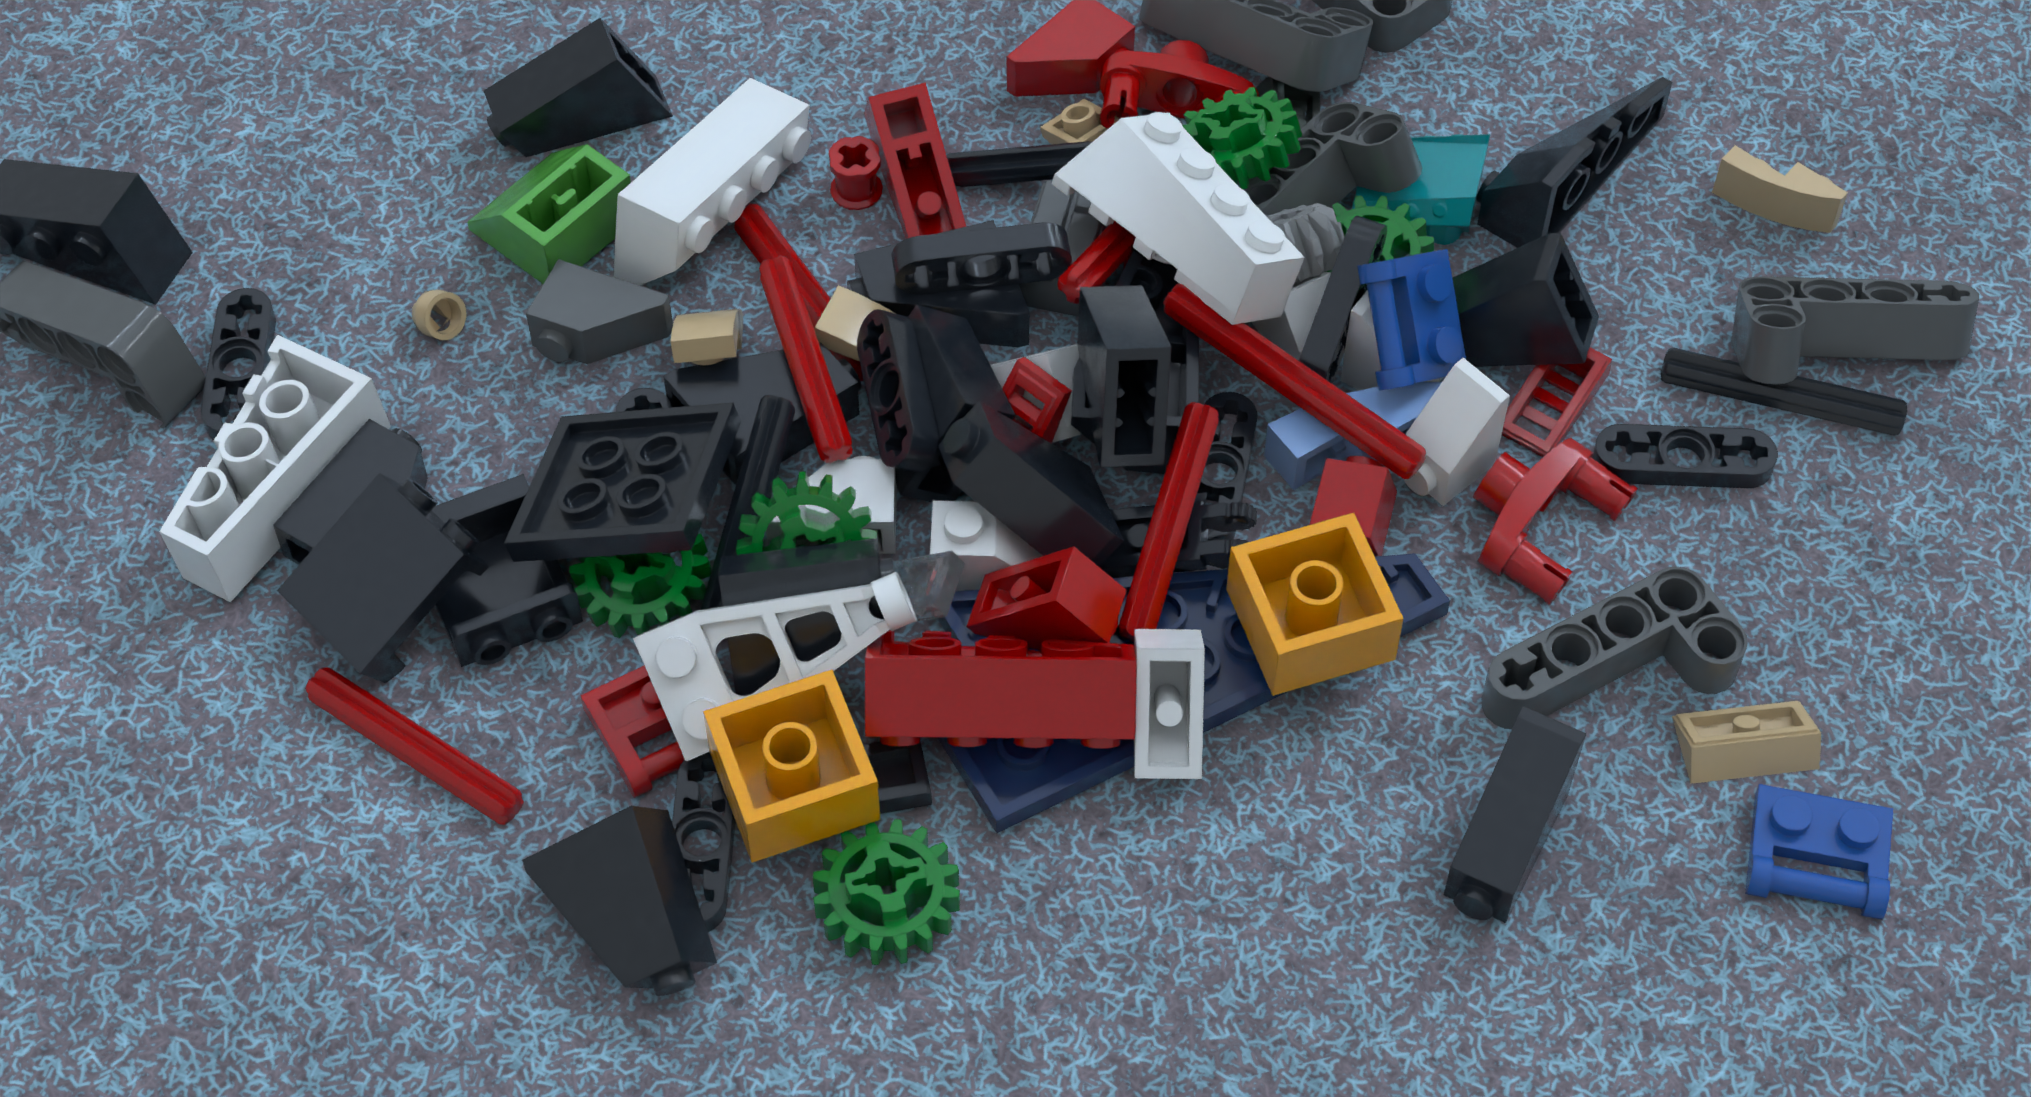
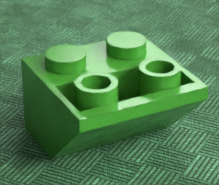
(555, 211)

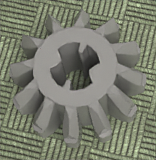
(1314, 234)

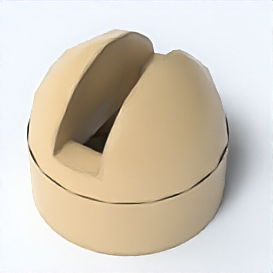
(445, 304)

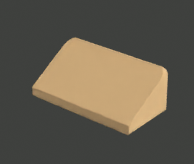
(1748, 741)

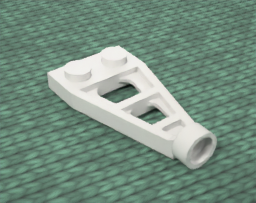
(690, 676)

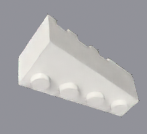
(274, 449)

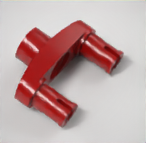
(1163, 81)
(1521, 492)

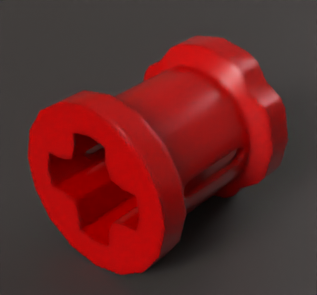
(855, 168)

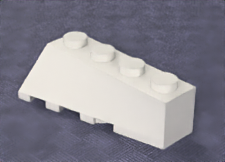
(707, 180)
(1186, 215)

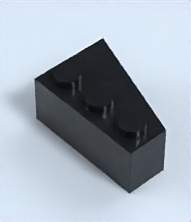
(90, 226)

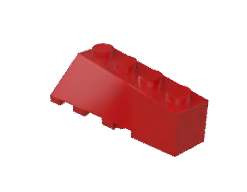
(999, 691)

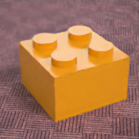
(1314, 603)
(792, 765)

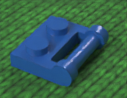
(1413, 318)
(1823, 833)

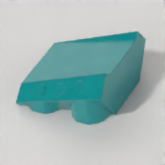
(1447, 186)

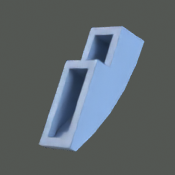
(1301, 443)

